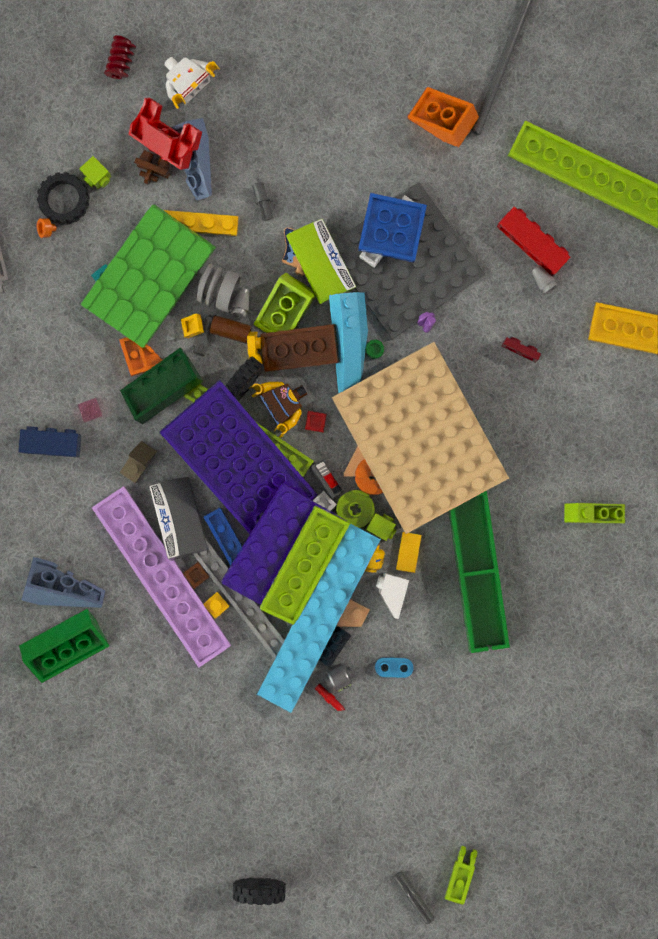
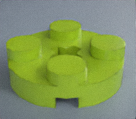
(365, 504)

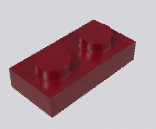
(528, 352)

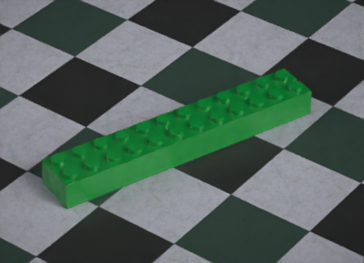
(478, 575)

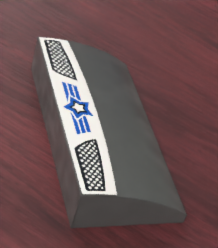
(178, 518)

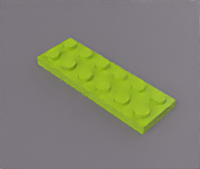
(304, 565)

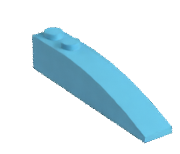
(350, 318)

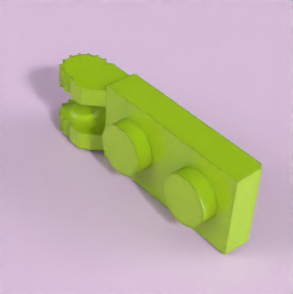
(461, 877)

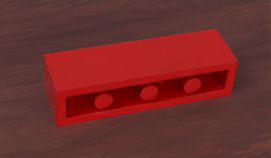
(533, 241)

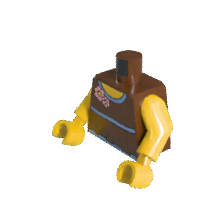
(281, 403)

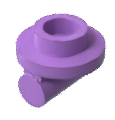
(427, 321)

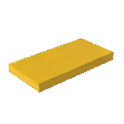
(624, 328)

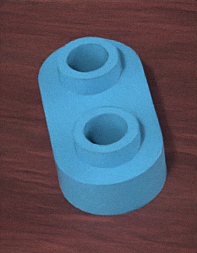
(393, 667)

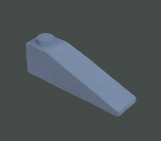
(199, 168)

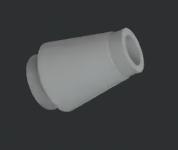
(544, 280)
(240, 305)

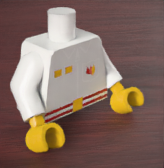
(187, 78)

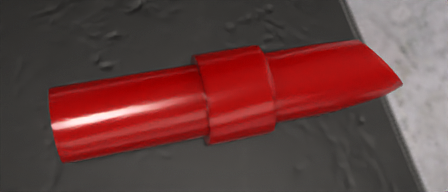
(329, 697)

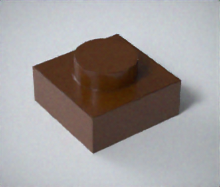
(196, 575)

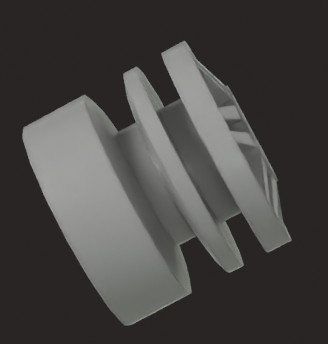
(216, 287)

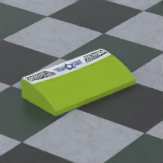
(320, 260)

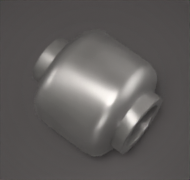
(339, 677)

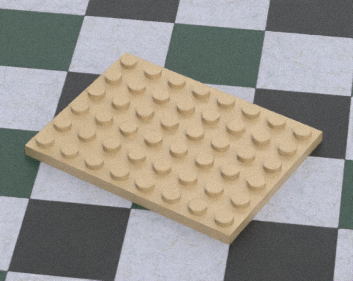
(420, 437)

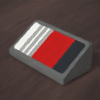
(326, 479)

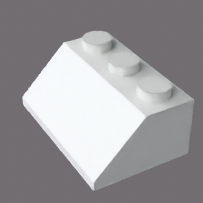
(393, 592)

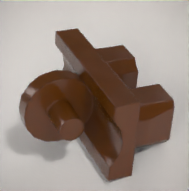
(144, 162)

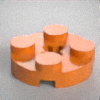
(363, 482)

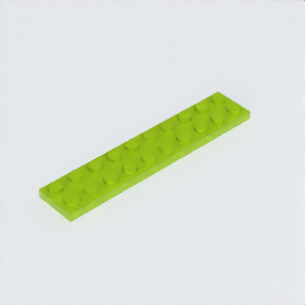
(587, 172)

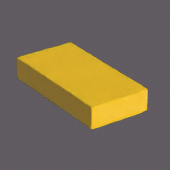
(408, 552)

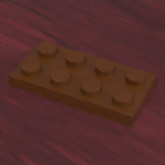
(300, 348)

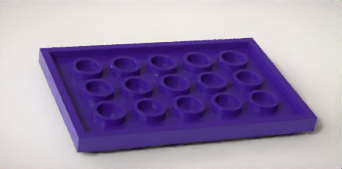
(269, 544)

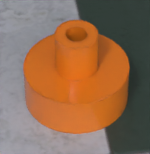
(45, 227)

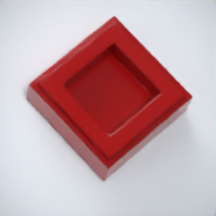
(315, 421)

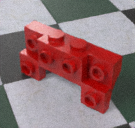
(161, 138)

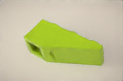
(594, 513)

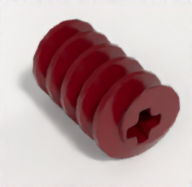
(119, 57)

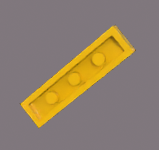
(207, 223)

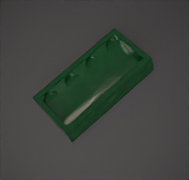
(161, 386)

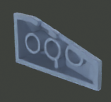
(52, 587)

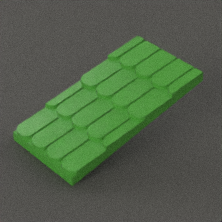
(148, 275)

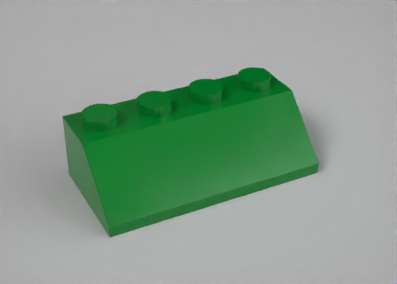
(63, 646)

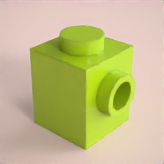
(95, 173)
(382, 526)

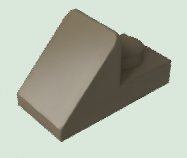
(138, 461)

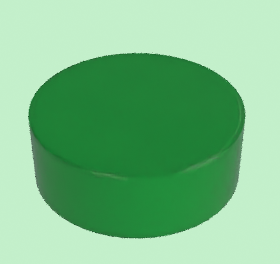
(374, 349)

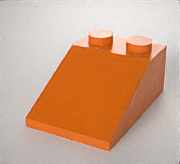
(444, 116)

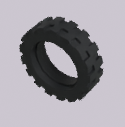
(49, 184)
(244, 377)
(259, 891)

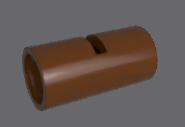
(230, 329)

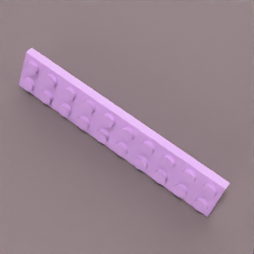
(161, 576)

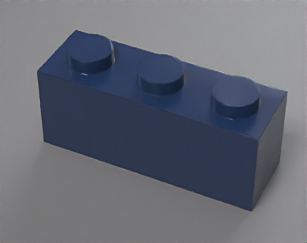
(49, 442)

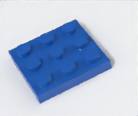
(392, 227)

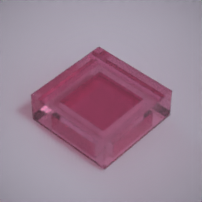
(90, 410)

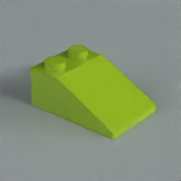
(285, 305)

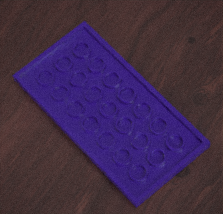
(232, 455)

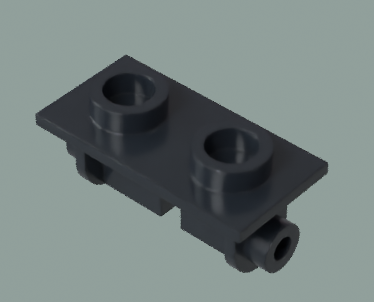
(334, 646)

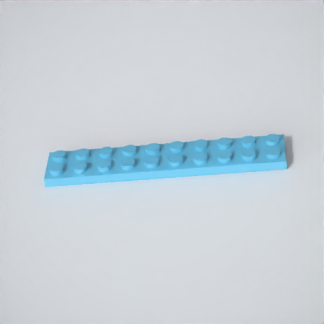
(318, 619)

